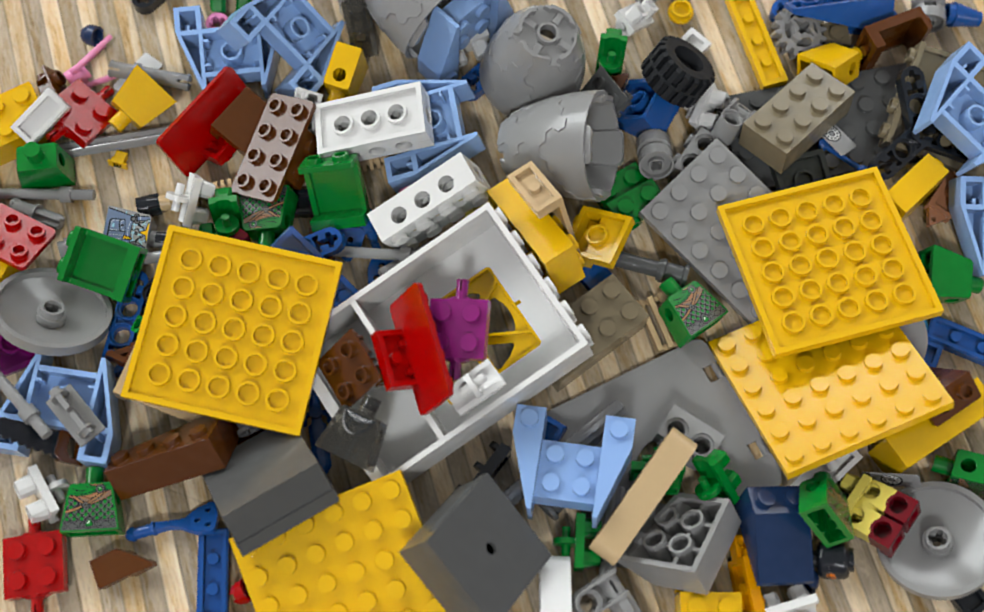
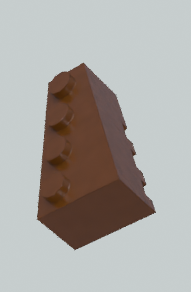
(173, 457)

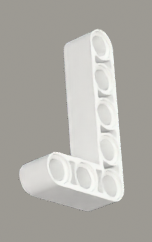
(555, 585)

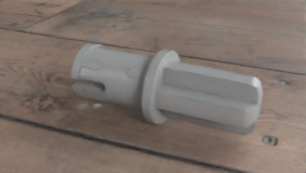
(38, 213)

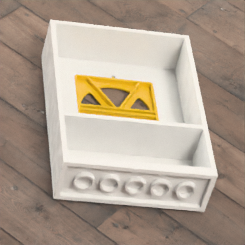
(497, 267)

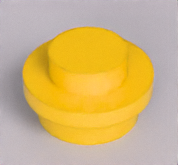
(680, 12)

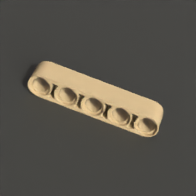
(643, 496)

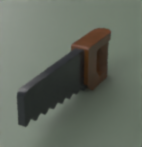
(55, 445)

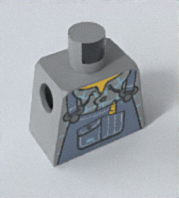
(133, 228)

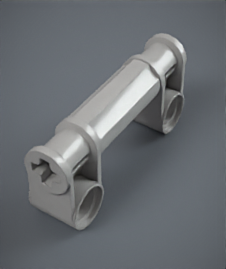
(606, 592)

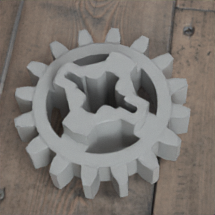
(796, 33)

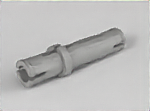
(161, 77)

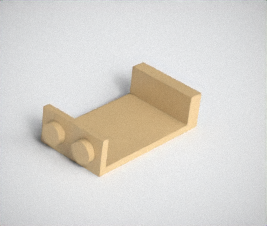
(540, 194)

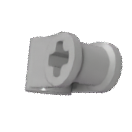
(731, 121)

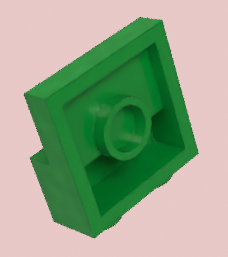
(630, 193)

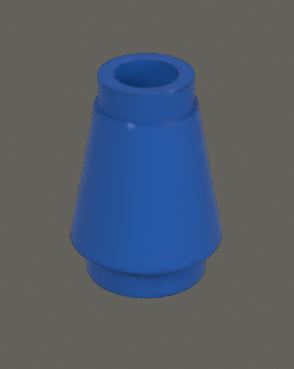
(962, 16)

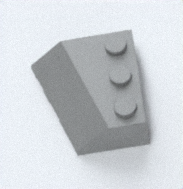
(685, 543)

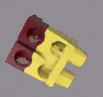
(879, 512)

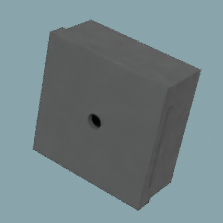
(269, 488)
(476, 550)

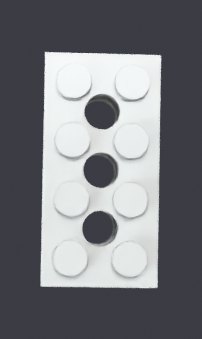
(375, 122)
(427, 197)

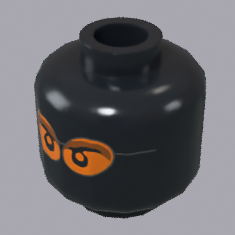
(834, 561)

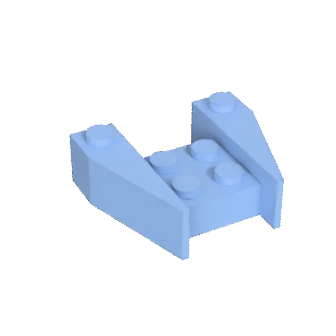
(452, 30)
(293, 32)
(210, 53)
(957, 105)
(447, 130)
(967, 214)
(93, 388)
(570, 472)

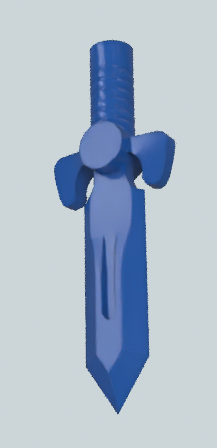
(316, 429)

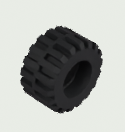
(678, 71)

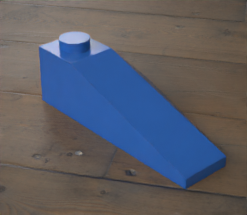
(844, 12)

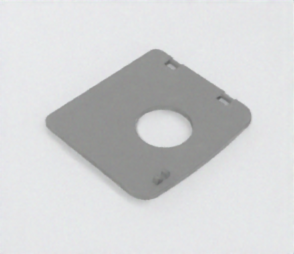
(649, 397)

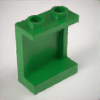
(335, 191)
(101, 264)

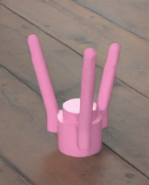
(80, 72)

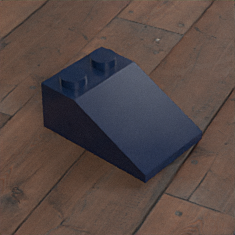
(776, 536)

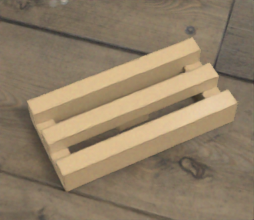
(651, 301)

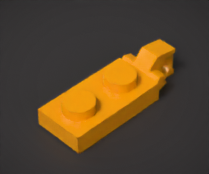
(743, 577)

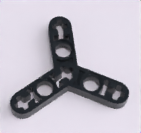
(907, 137)

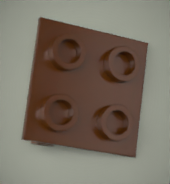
(350, 368)

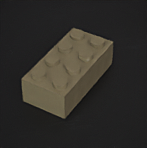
(796, 117)
(610, 319)

